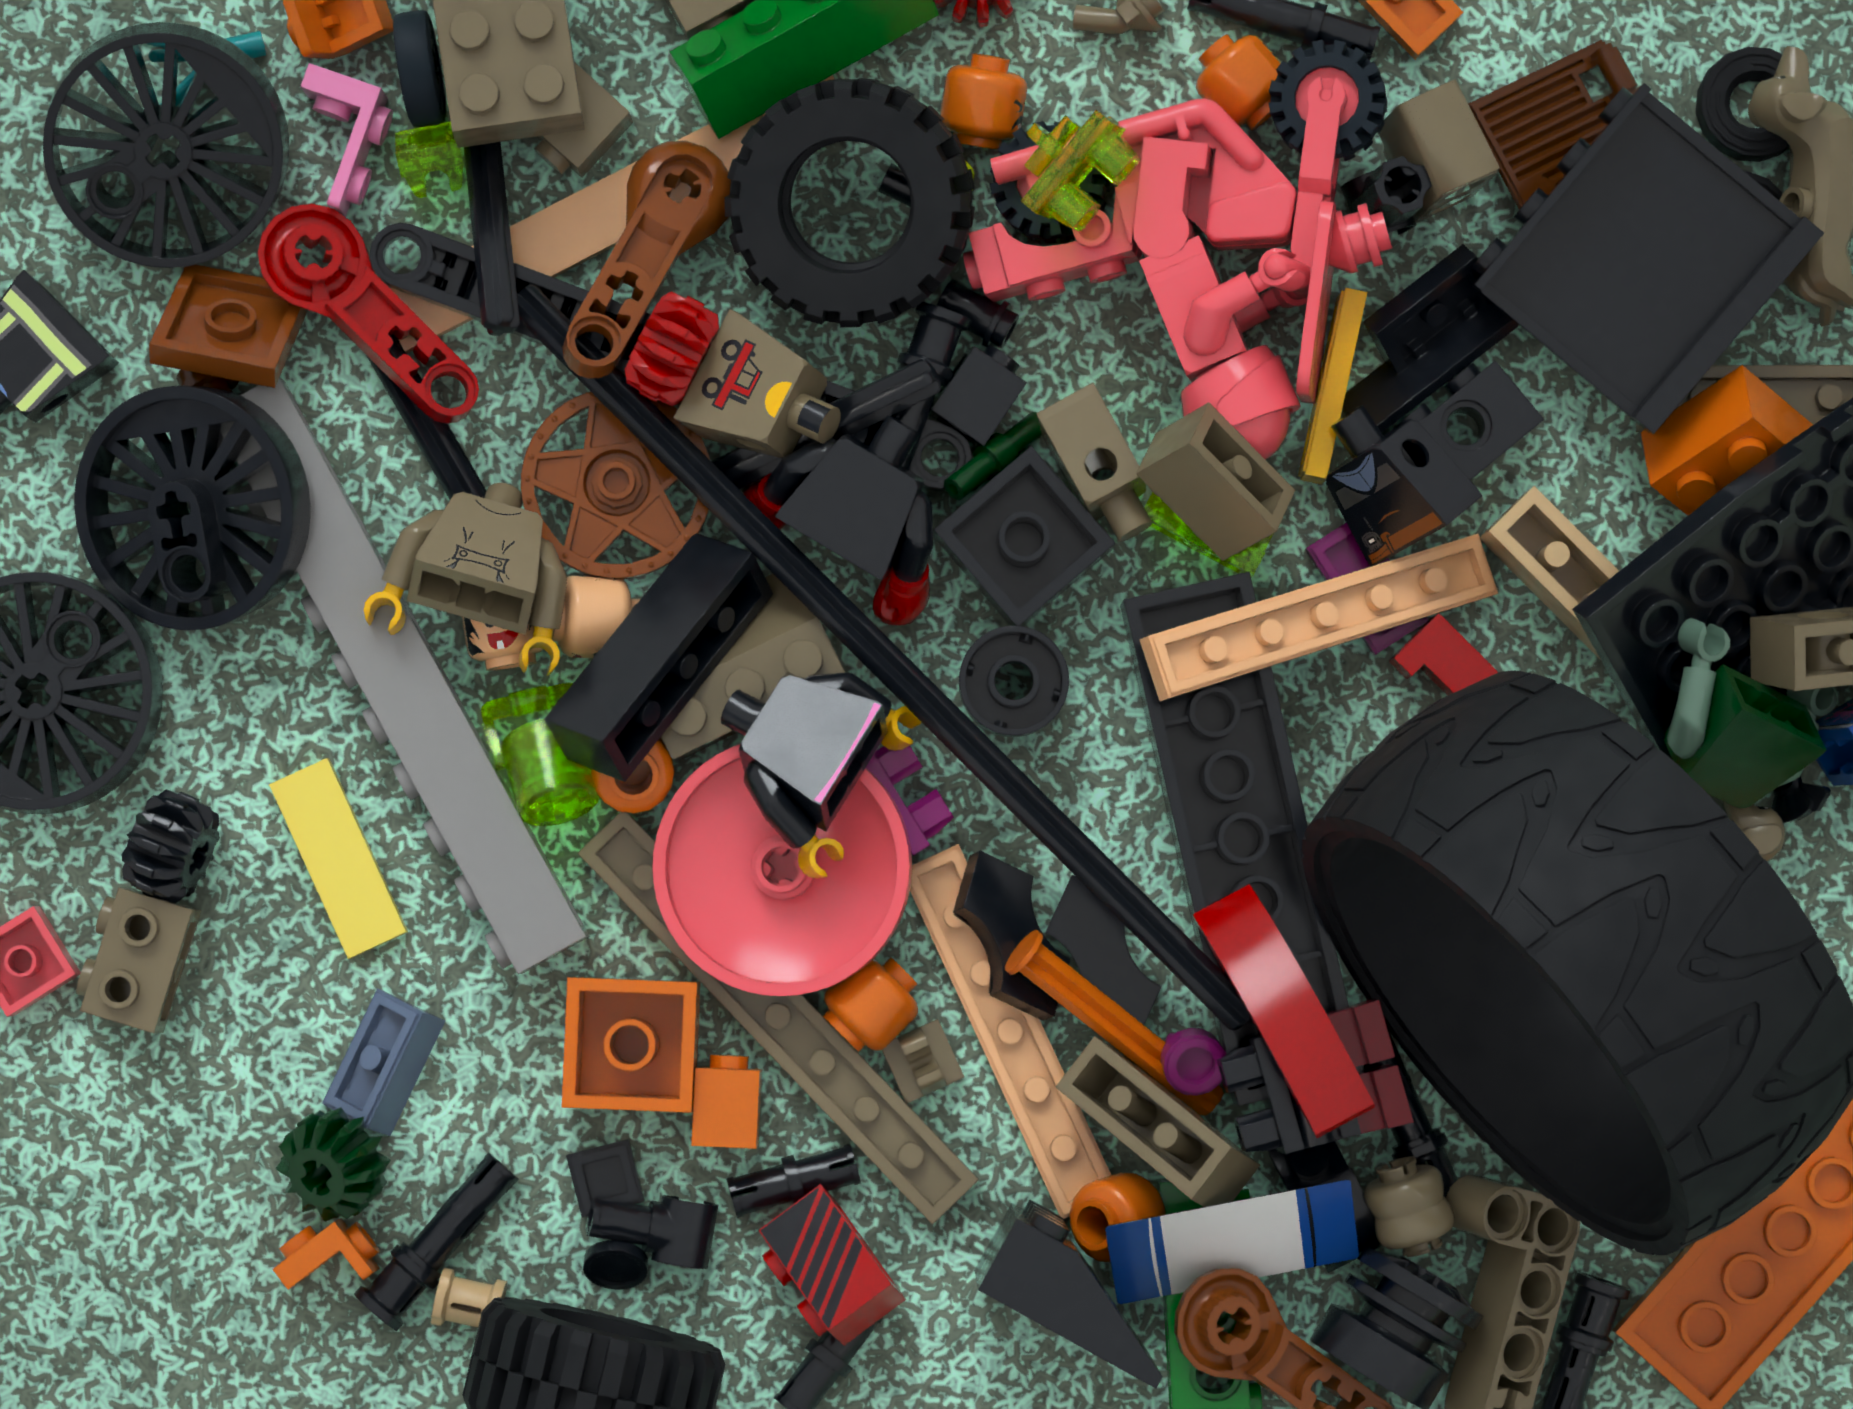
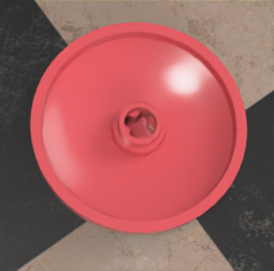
(748, 908)

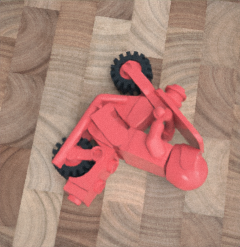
(1211, 173)

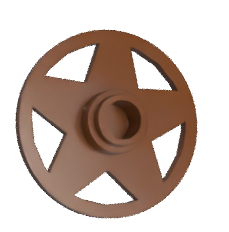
(612, 489)

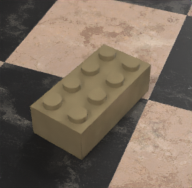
(507, 69)

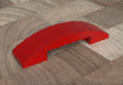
(1284, 1010)

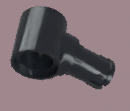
(669, 1229)

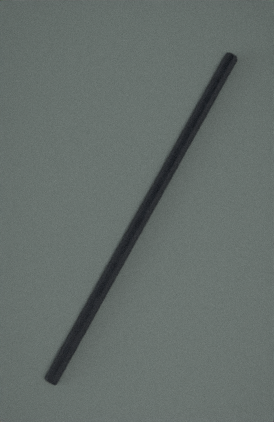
(893, 668)

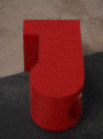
(1443, 657)

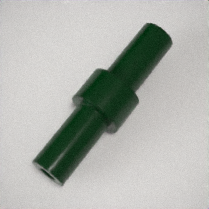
(993, 457)

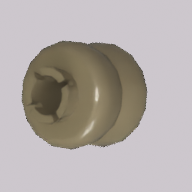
(1409, 1206)

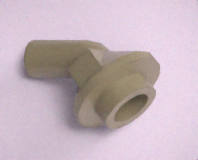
(1128, 15)

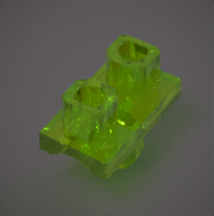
(1058, 188)

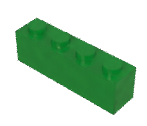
(785, 47)

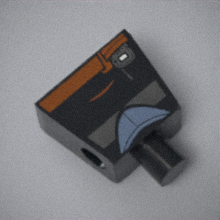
(1395, 485)

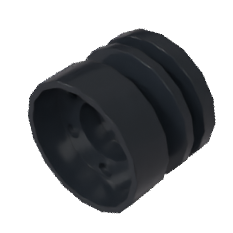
(1397, 1327)

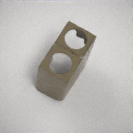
(1446, 139)

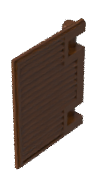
(1545, 114)

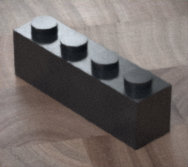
(659, 656)

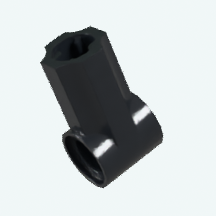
(1392, 188)

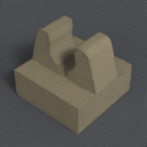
(922, 1061)

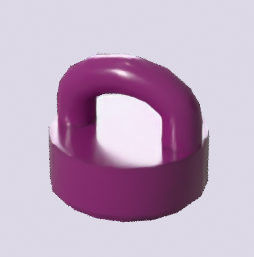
(1191, 1061)

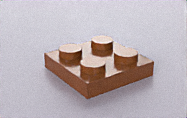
(226, 327)

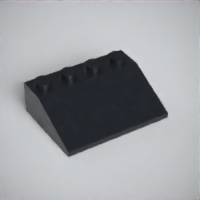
(1047, 1279)

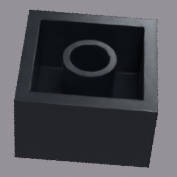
(1023, 538)

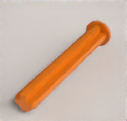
(1099, 1013)

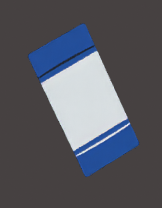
(1252, 1234)

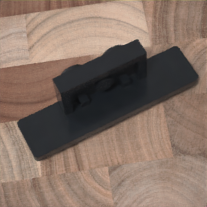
(1427, 338)

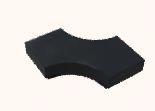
(1000, 911)
(1100, 949)

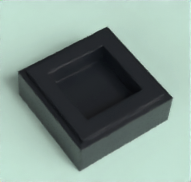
(606, 1175)

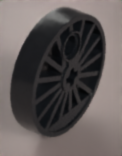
(237, 86)
(195, 473)
(67, 679)

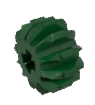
(333, 1164)

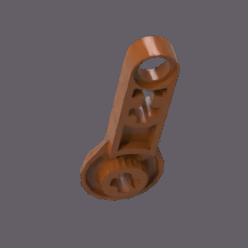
(650, 244)
(1259, 1345)

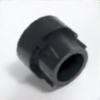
(1021, 647)

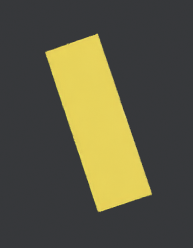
(338, 858)

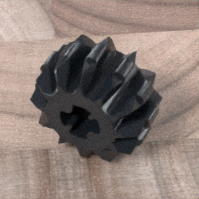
(170, 846)

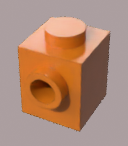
(726, 1103)

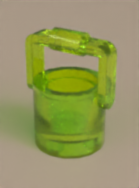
(542, 780)

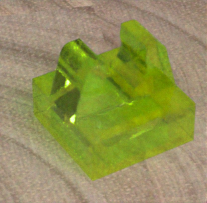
(426, 151)

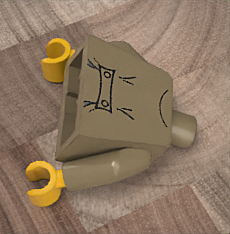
(479, 564)

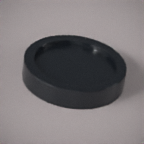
(615, 1264)

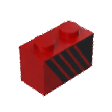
(830, 1266)

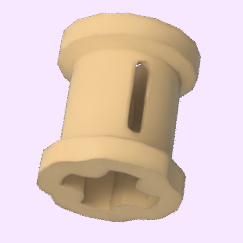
(463, 1299)

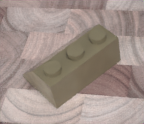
(776, 644)

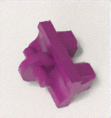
(921, 818)

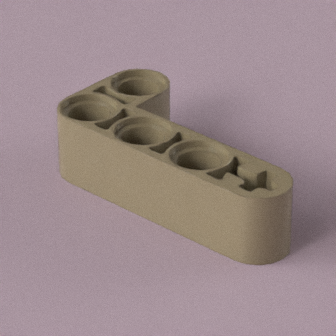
(1515, 1291)

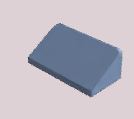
(383, 1062)

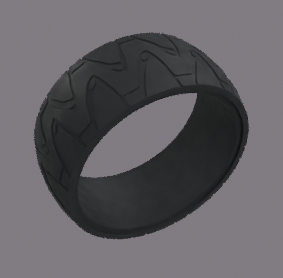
(1585, 959)

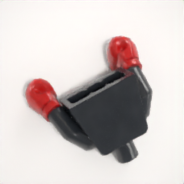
(862, 509)

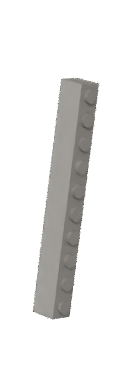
(417, 711)

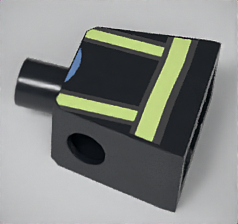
(44, 351)

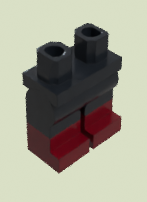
(1282, 1122)

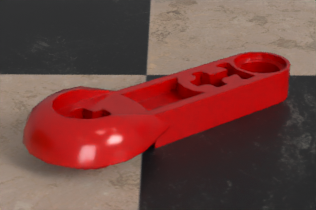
(358, 302)

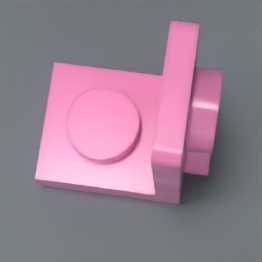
(338, 98)

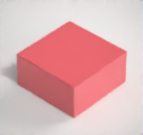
(31, 961)

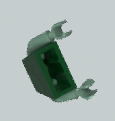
(1735, 731)

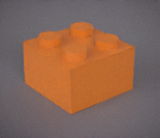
(630, 1044)

